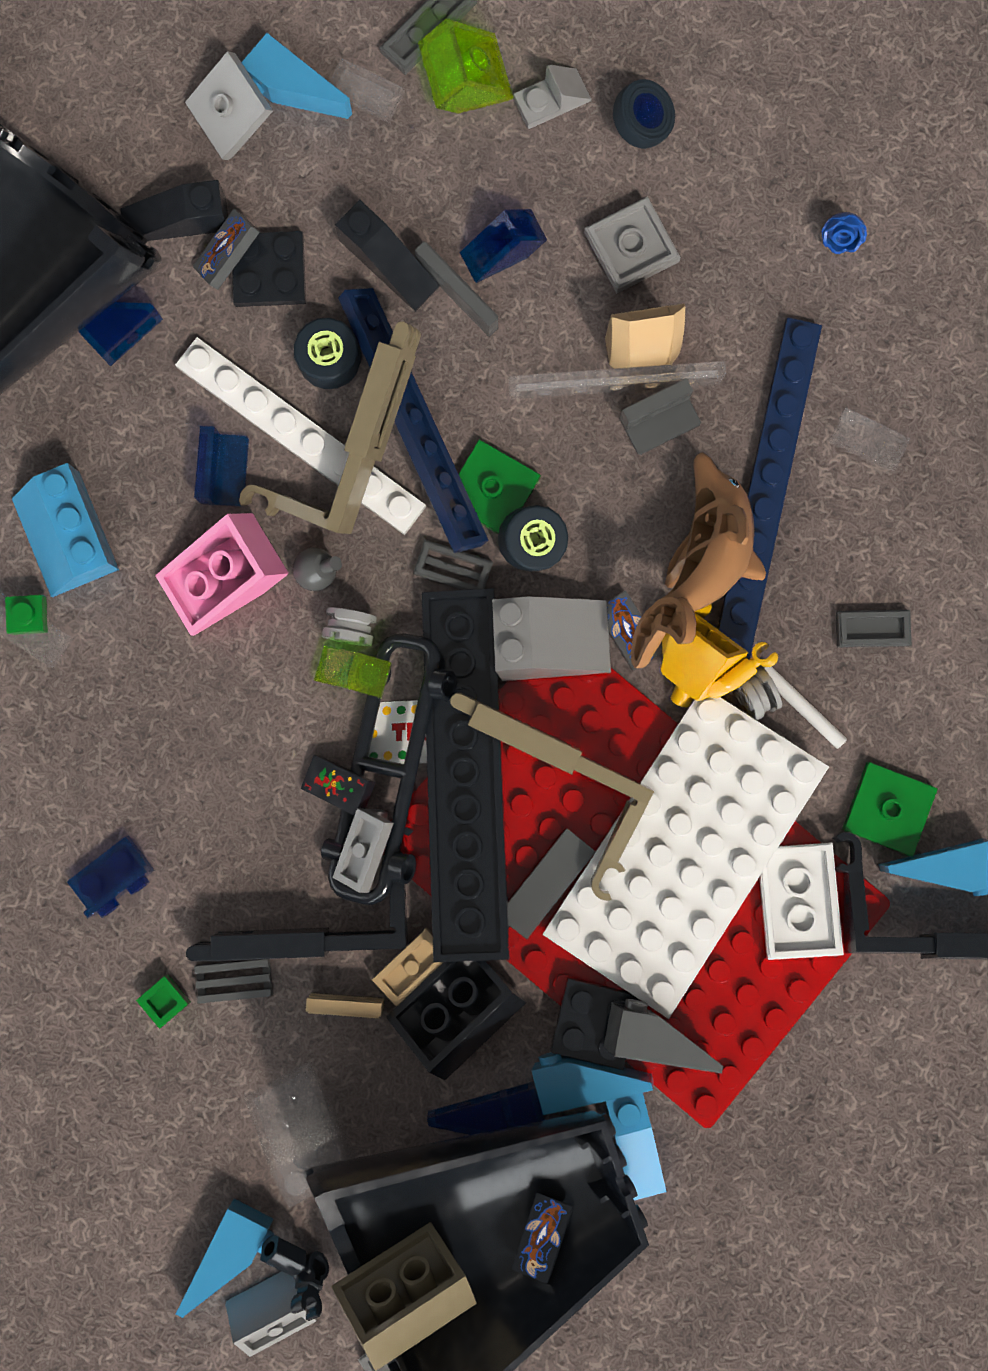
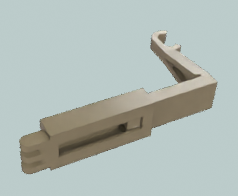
(365, 440)
(567, 759)

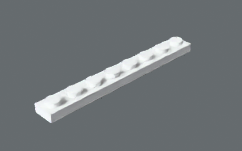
(294, 431)

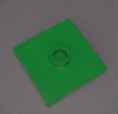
(496, 484)
(889, 809)

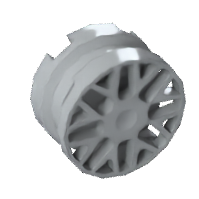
(349, 626)
(759, 694)

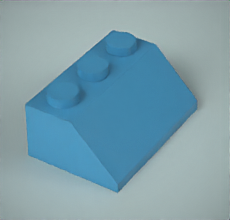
(63, 529)

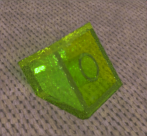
(464, 67)

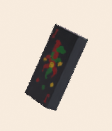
(337, 785)

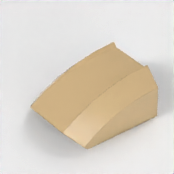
(645, 337)

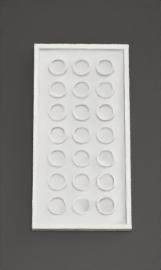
(711, 827)

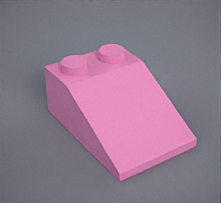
(221, 572)

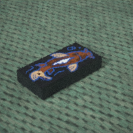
(542, 1238)

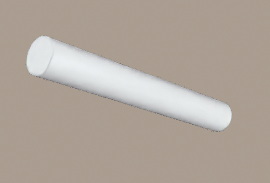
(807, 710)

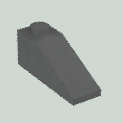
(644, 1036)

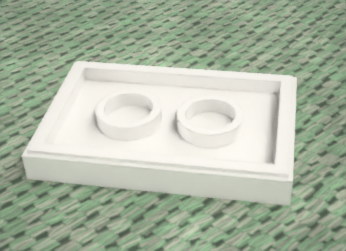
(801, 903)

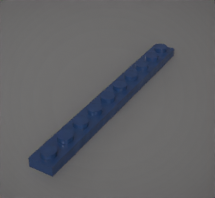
(772, 471)

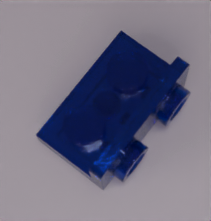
(110, 877)

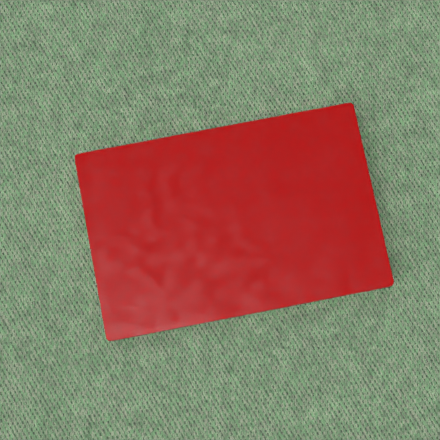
(739, 998)

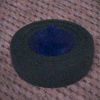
(643, 114)

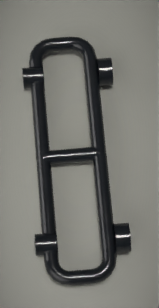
(395, 865)

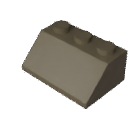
(404, 1295)

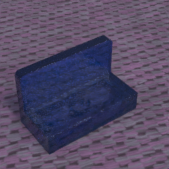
(220, 467)

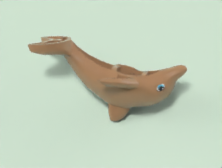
(705, 563)

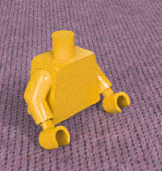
(709, 664)

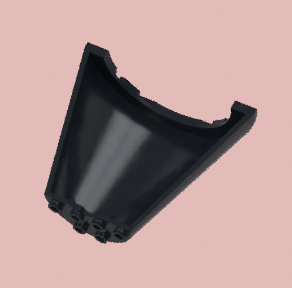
(59, 257)
(479, 1202)

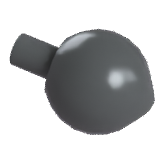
(315, 569)

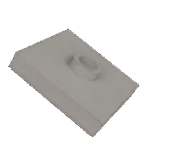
(228, 106)
(632, 244)

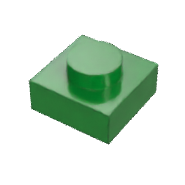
(26, 614)
(163, 1001)

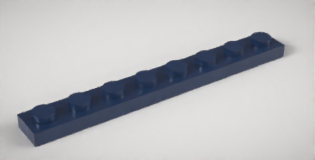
(418, 430)

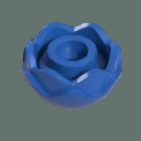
(844, 232)

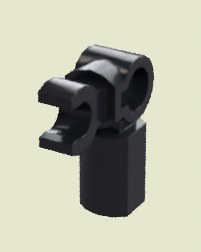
(307, 1271)

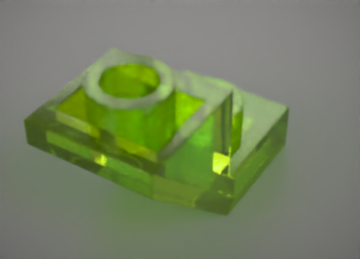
(353, 671)

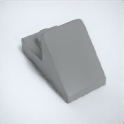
(552, 97)

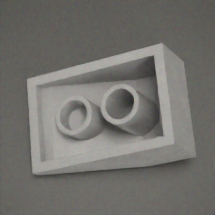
(550, 637)

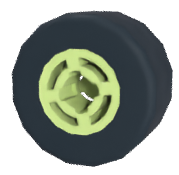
(330, 366)
(519, 538)

